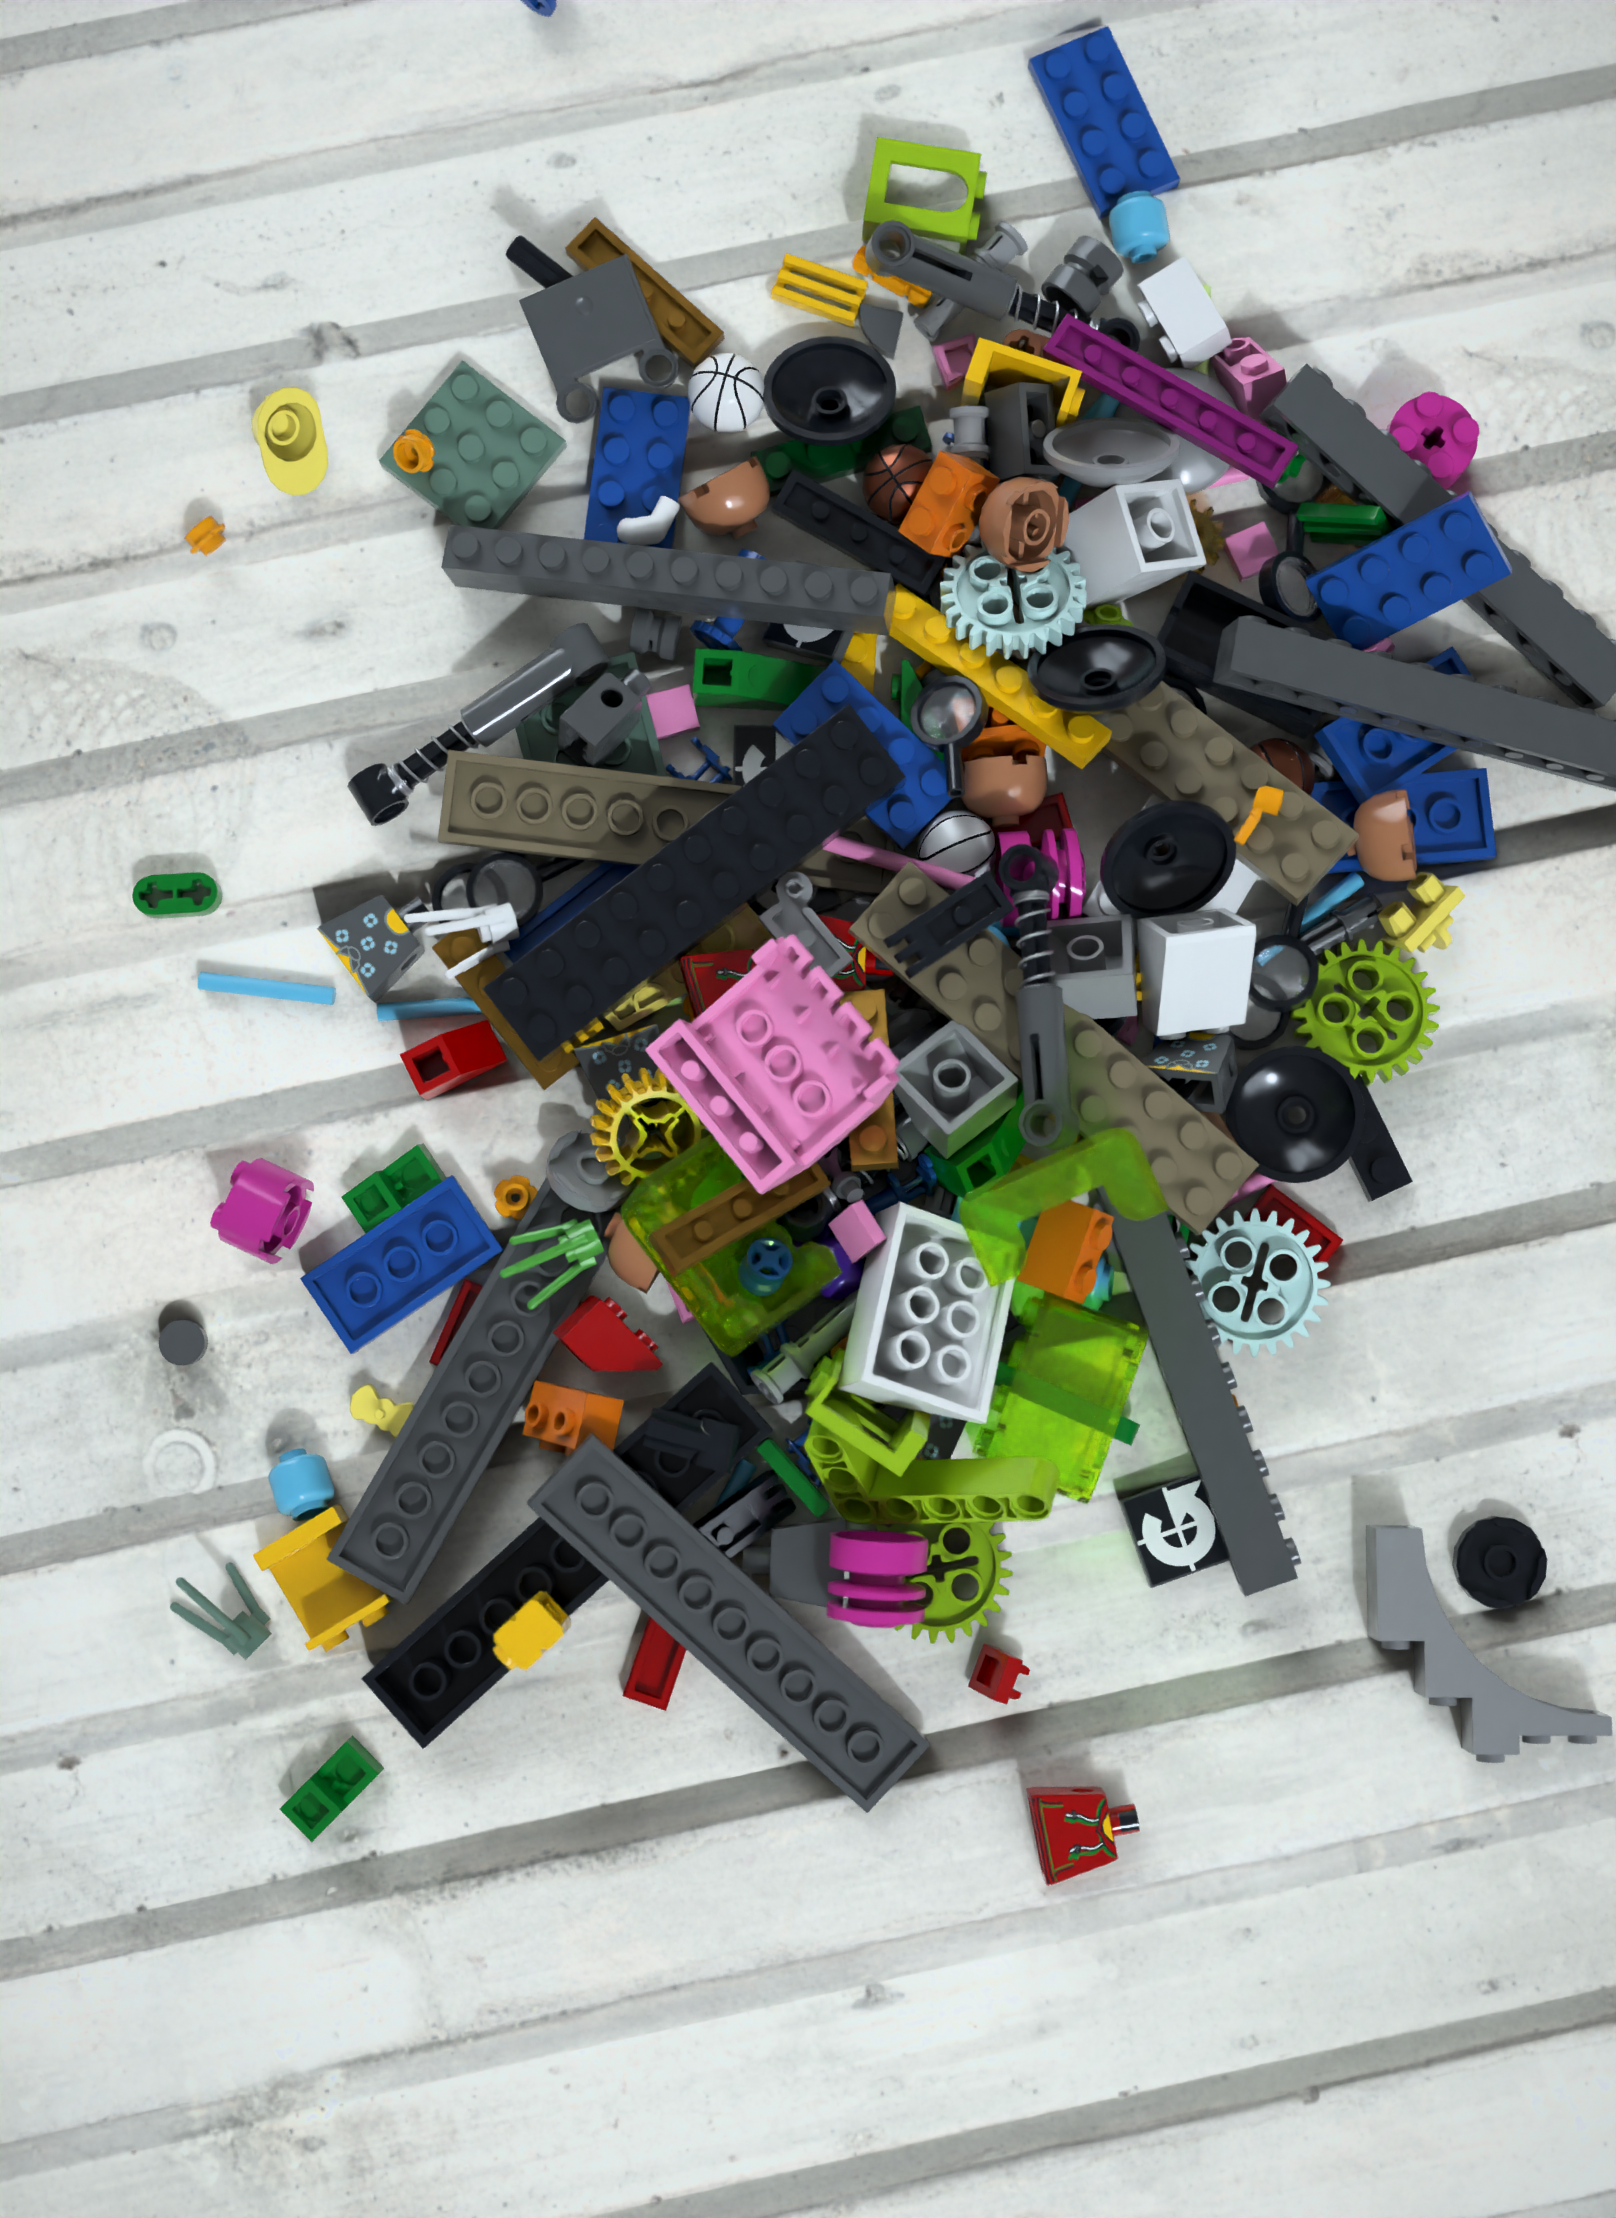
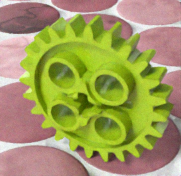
(1390, 983)
(946, 1609)

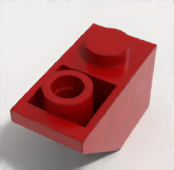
(453, 1058)
(603, 1341)

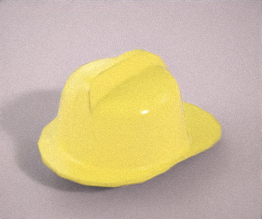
(291, 440)

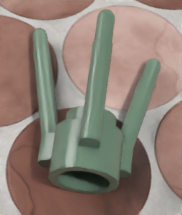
(241, 1634)

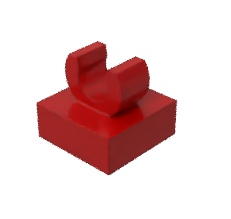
(996, 1674)

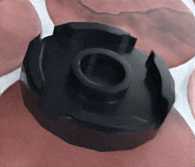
(1499, 1562)

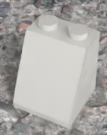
(1133, 540)
(1195, 971)

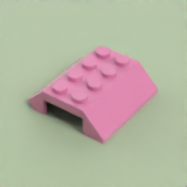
(778, 1065)

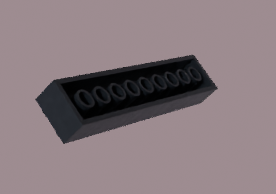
(695, 884)
(451, 1654)

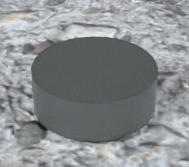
(183, 1342)

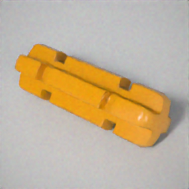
(917, 295)

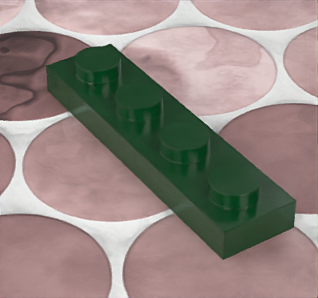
(835, 462)

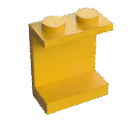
(1002, 366)
(318, 1590)

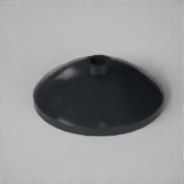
(829, 391)
(1098, 669)
(1175, 876)
(1291, 1079)

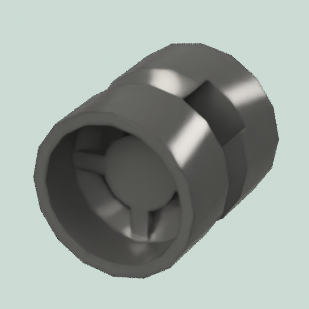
(1087, 273)

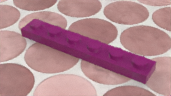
(1171, 401)

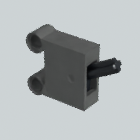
(588, 322)

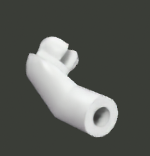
(649, 529)

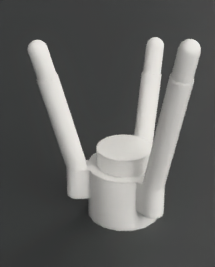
(492, 922)

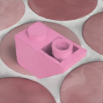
(1249, 376)

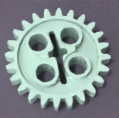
(982, 603)
(1295, 1293)

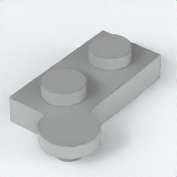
(796, 918)

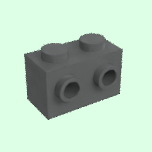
(1016, 430)

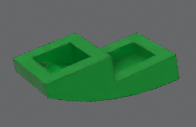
(393, 1187)
(332, 1788)

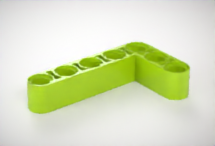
(929, 1489)

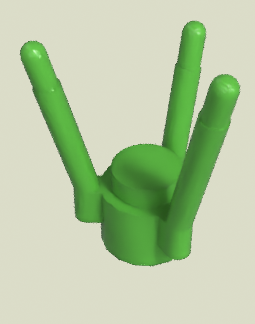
(578, 1244)

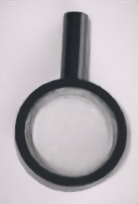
(1284, 577)
(515, 881)

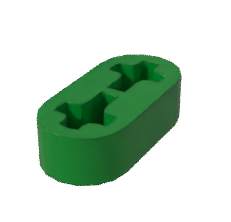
(176, 885)

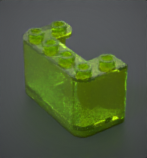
(1105, 1159)
(712, 1287)
(1065, 1390)

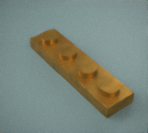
(677, 319)
(460, 946)
(873, 1140)
(730, 1218)

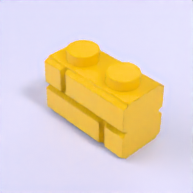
(531, 1632)

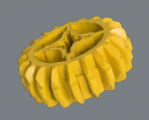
(638, 1142)

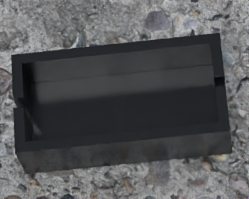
(1193, 640)

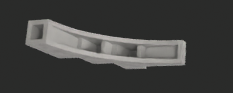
(1492, 1713)

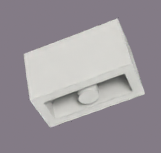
(1184, 314)

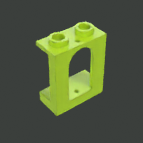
(948, 226)
(904, 1437)

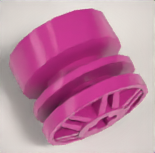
(1071, 865)
(877, 1577)

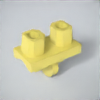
(1426, 920)

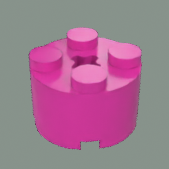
(1441, 426)
(263, 1209)

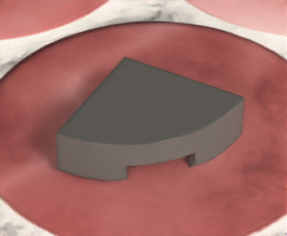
(881, 328)

